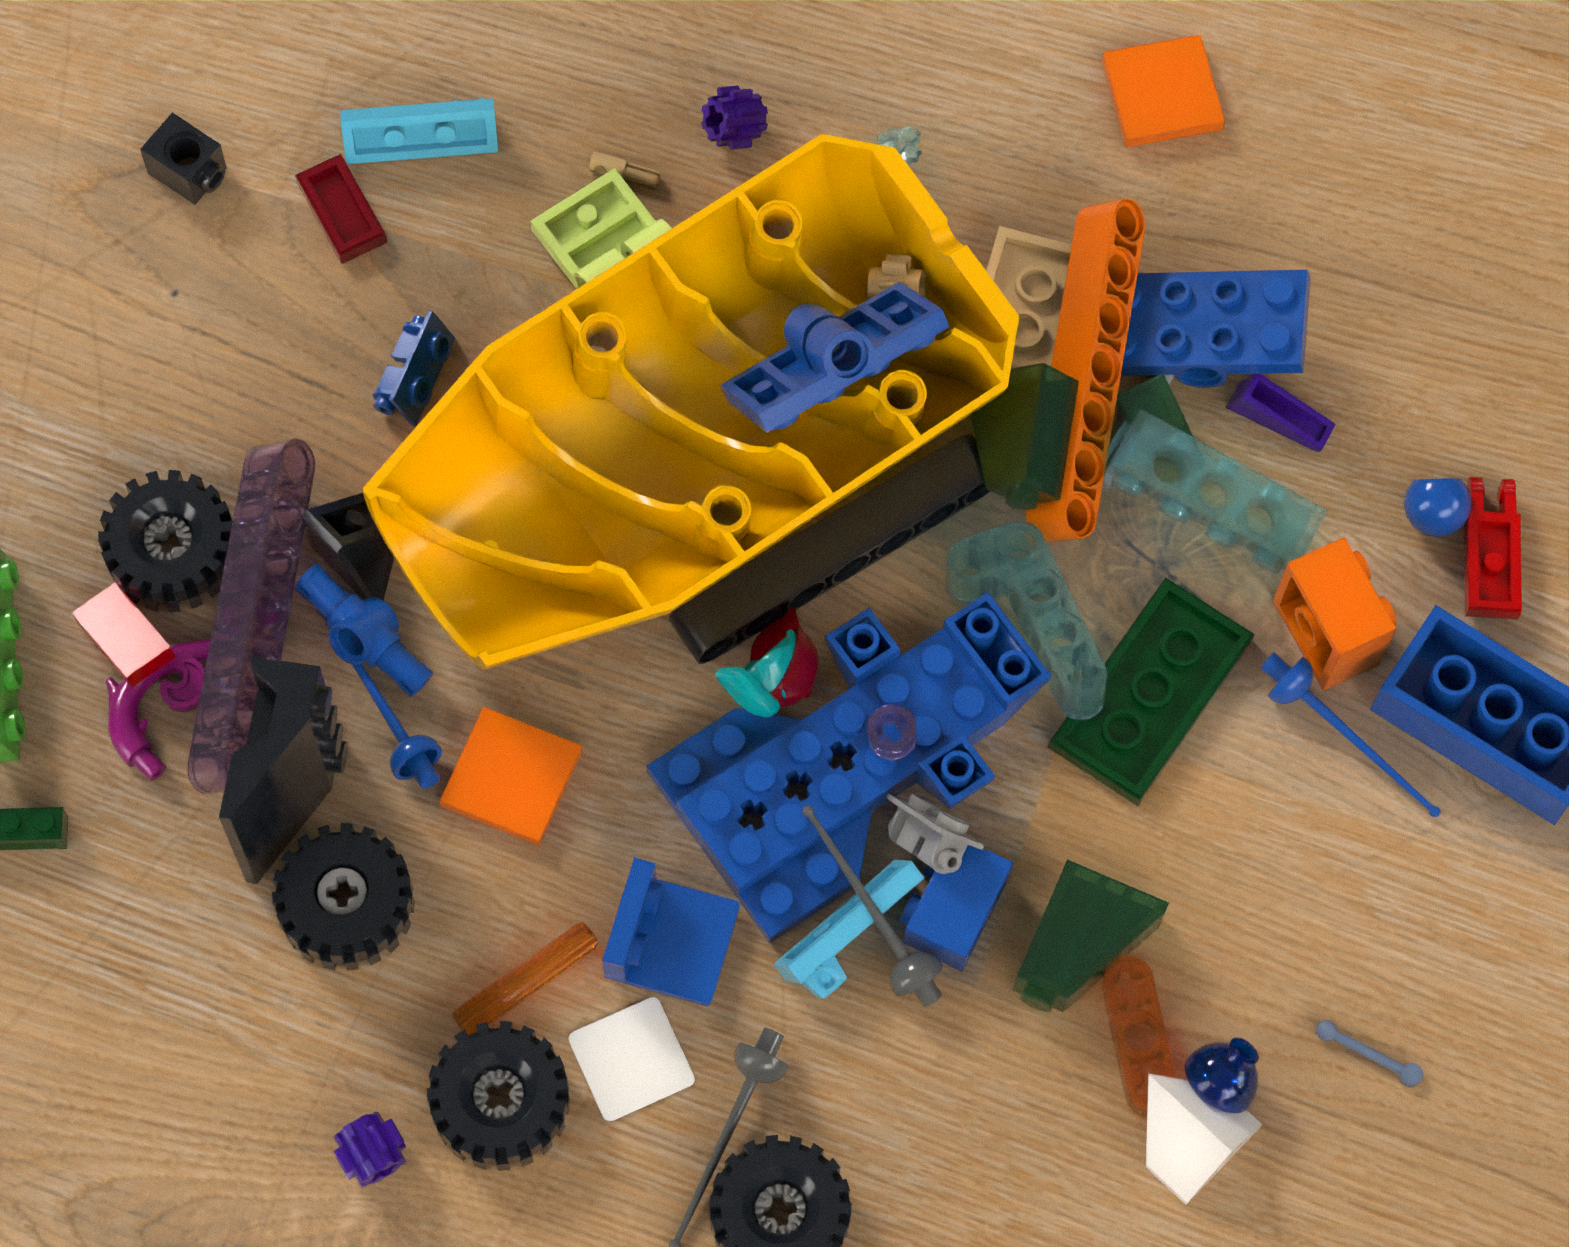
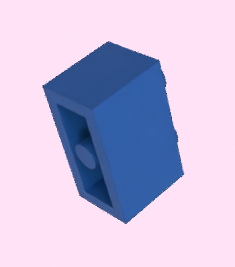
(956, 907)

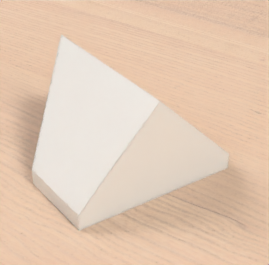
(1189, 1137)

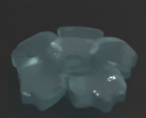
(904, 141)

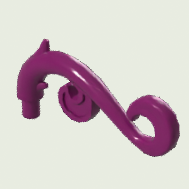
(123, 724)

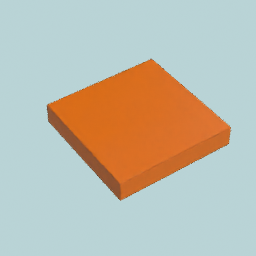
(1163, 91)
(511, 776)

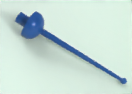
(1295, 684)
(413, 754)

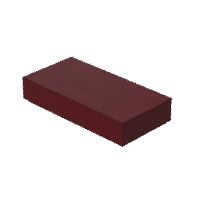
(341, 208)

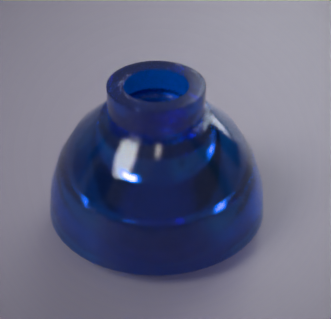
(1224, 1074)

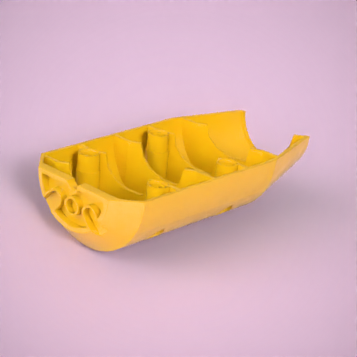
(595, 484)

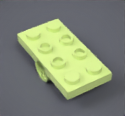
(596, 228)

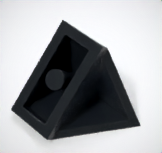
(351, 544)

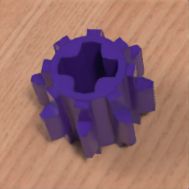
(734, 117)
(369, 1149)

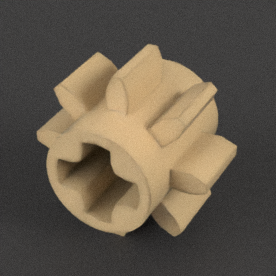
(894, 270)

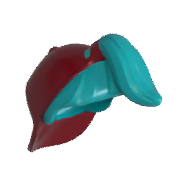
(779, 669)

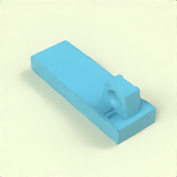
(419, 131)
(813, 957)

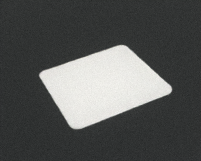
(631, 1059)

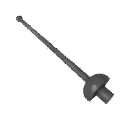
(913, 970)
(758, 1066)

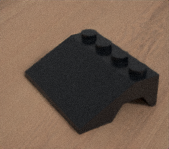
(285, 763)

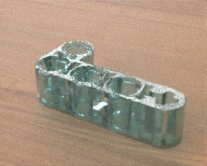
(1039, 620)

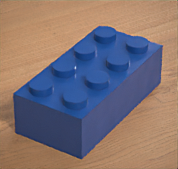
(1483, 712)

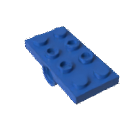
(1217, 325)
(832, 353)

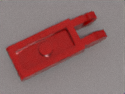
(1493, 554)

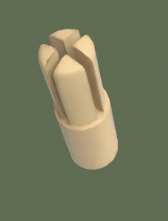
(629, 171)

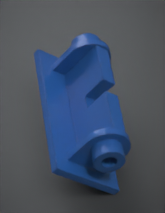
(423, 349)

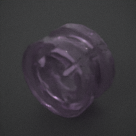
(901, 717)

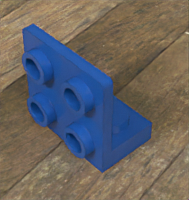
(669, 937)

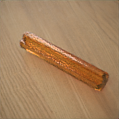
(526, 978)

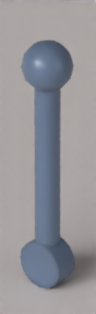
(1409, 1074)

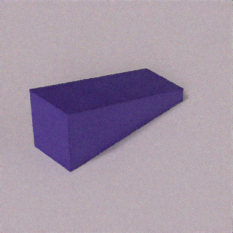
(1280, 411)

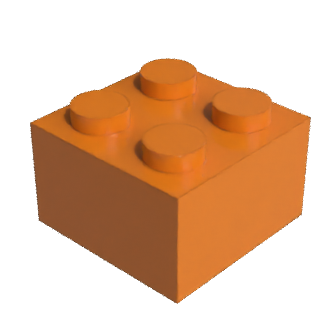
(1335, 612)

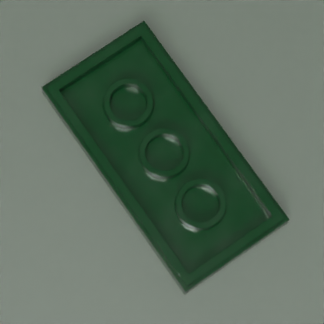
(1154, 691)

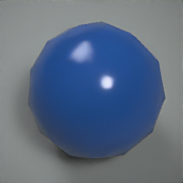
(1437, 505)

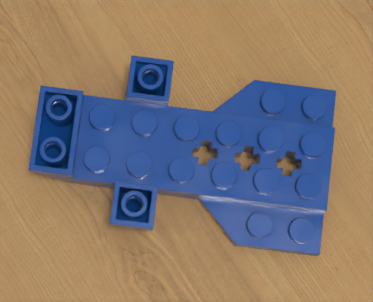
(955, 686)

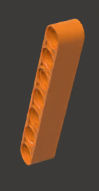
(1092, 350)

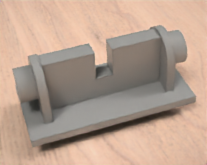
(930, 833)

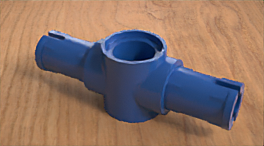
(363, 630)

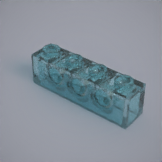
(1292, 516)

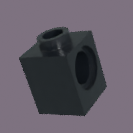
(178, 141)

